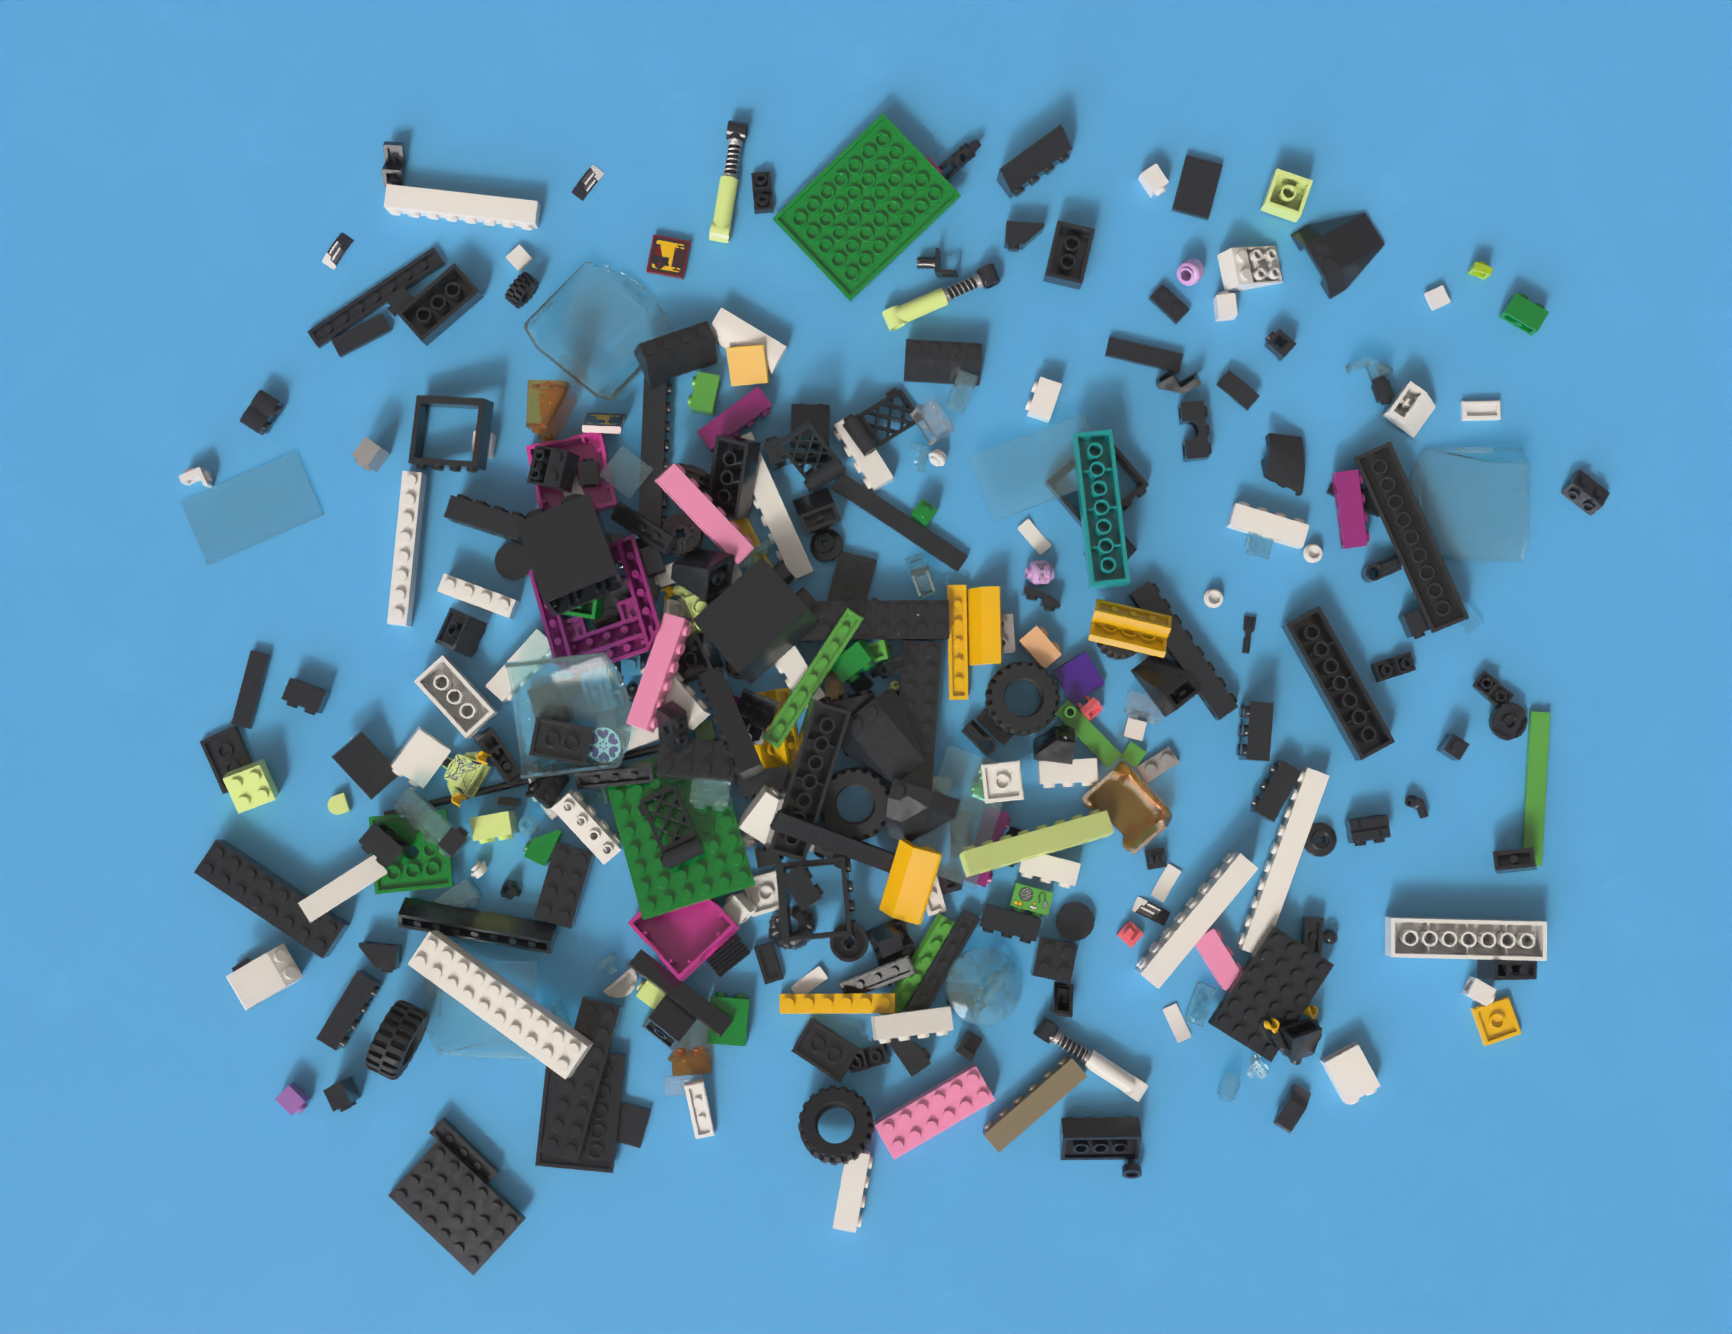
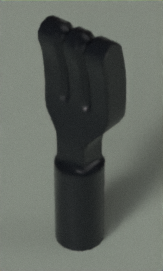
(1248, 627)

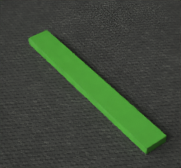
(813, 678)
(1536, 783)

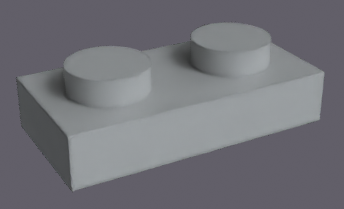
(1157, 764)

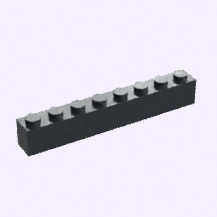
(654, 448)
(1187, 655)
(478, 925)

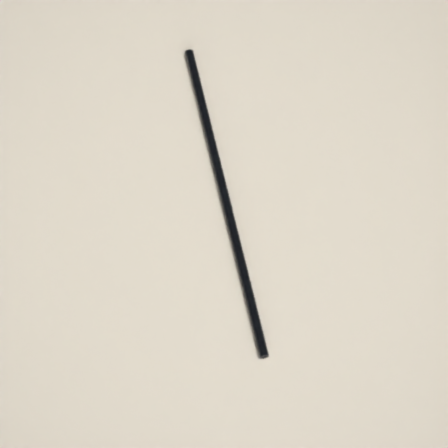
(503, 786)

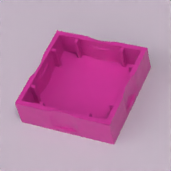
(586, 446)
(686, 935)

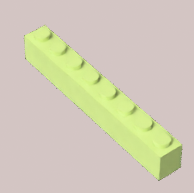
(1036, 843)

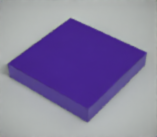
(1078, 677)

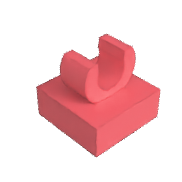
(1091, 708)
(1130, 933)

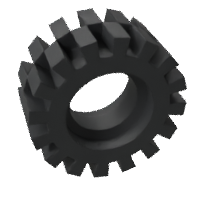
(521, 290)

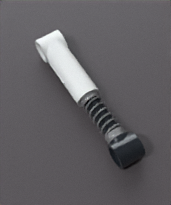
(1092, 1060)

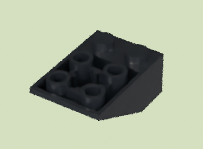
(1165, 683)

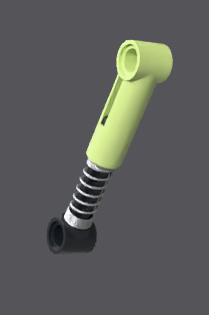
(721, 225)
(900, 315)

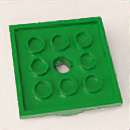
(421, 872)

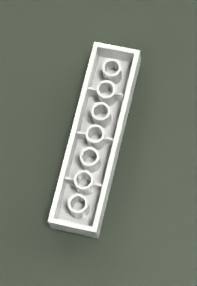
(1196, 918)
(1466, 938)

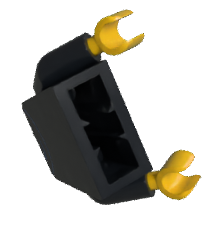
(1299, 1038)

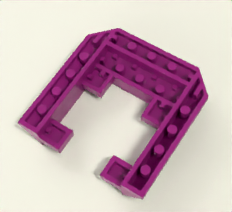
(619, 640)

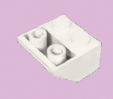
(1410, 409)

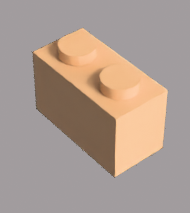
(1040, 647)

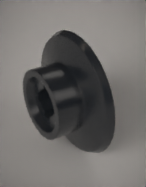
(829, 552)
(1329, 837)

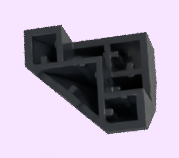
(917, 811)

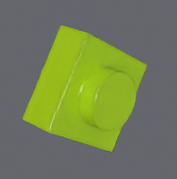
(1480, 270)

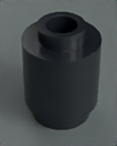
(1382, 390)

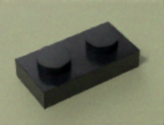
(1169, 304)

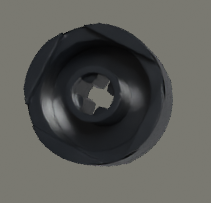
(853, 952)

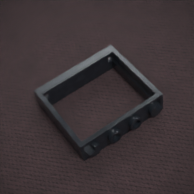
(482, 434)
(1126, 502)
(784, 904)

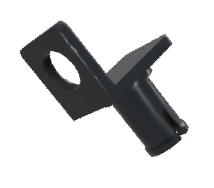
(935, 263)

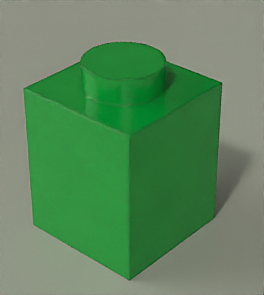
(924, 513)

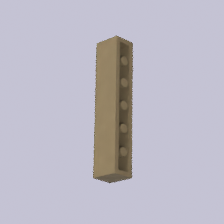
(1034, 1103)

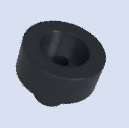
(510, 889)
(1131, 1169)

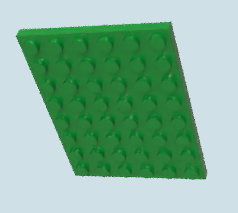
(866, 207)
(713, 874)

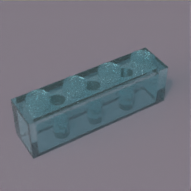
(423, 817)

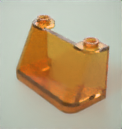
(549, 407)
(1130, 806)

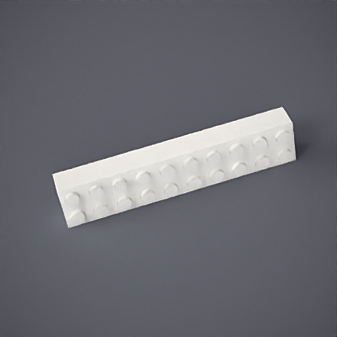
(500, 1003)

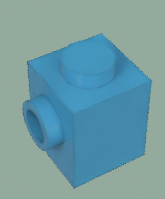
(632, 666)

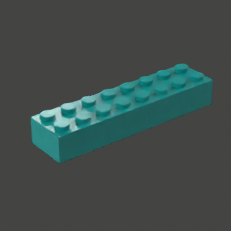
(1100, 509)

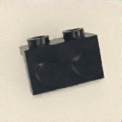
(1585, 493)
(547, 789)

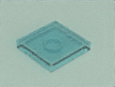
(625, 472)

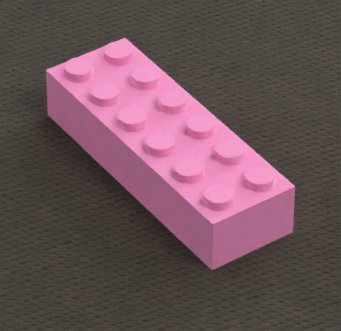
(934, 1111)

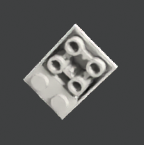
(1249, 267)

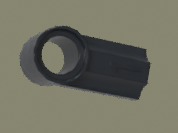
(1382, 568)
(978, 736)

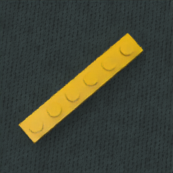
(957, 643)
(838, 1003)

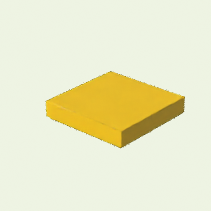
(747, 365)
(1496, 1021)

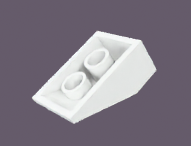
(264, 976)

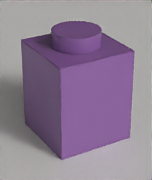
(293, 1099)

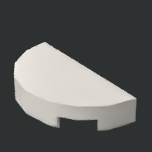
(623, 985)

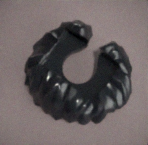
(806, 926)

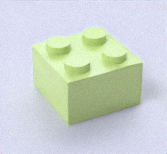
(1286, 195)
(251, 786)
(494, 825)

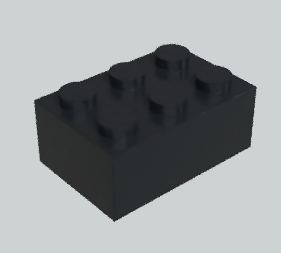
(1068, 255)
(1255, 731)

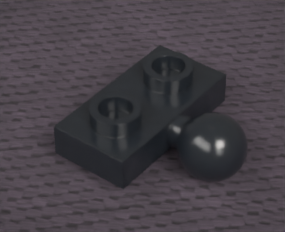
(1313, 934)

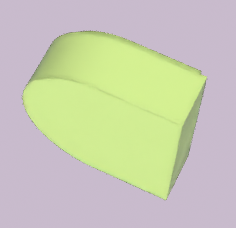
(338, 804)

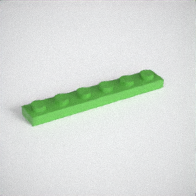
(922, 960)

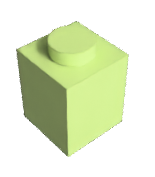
(649, 994)

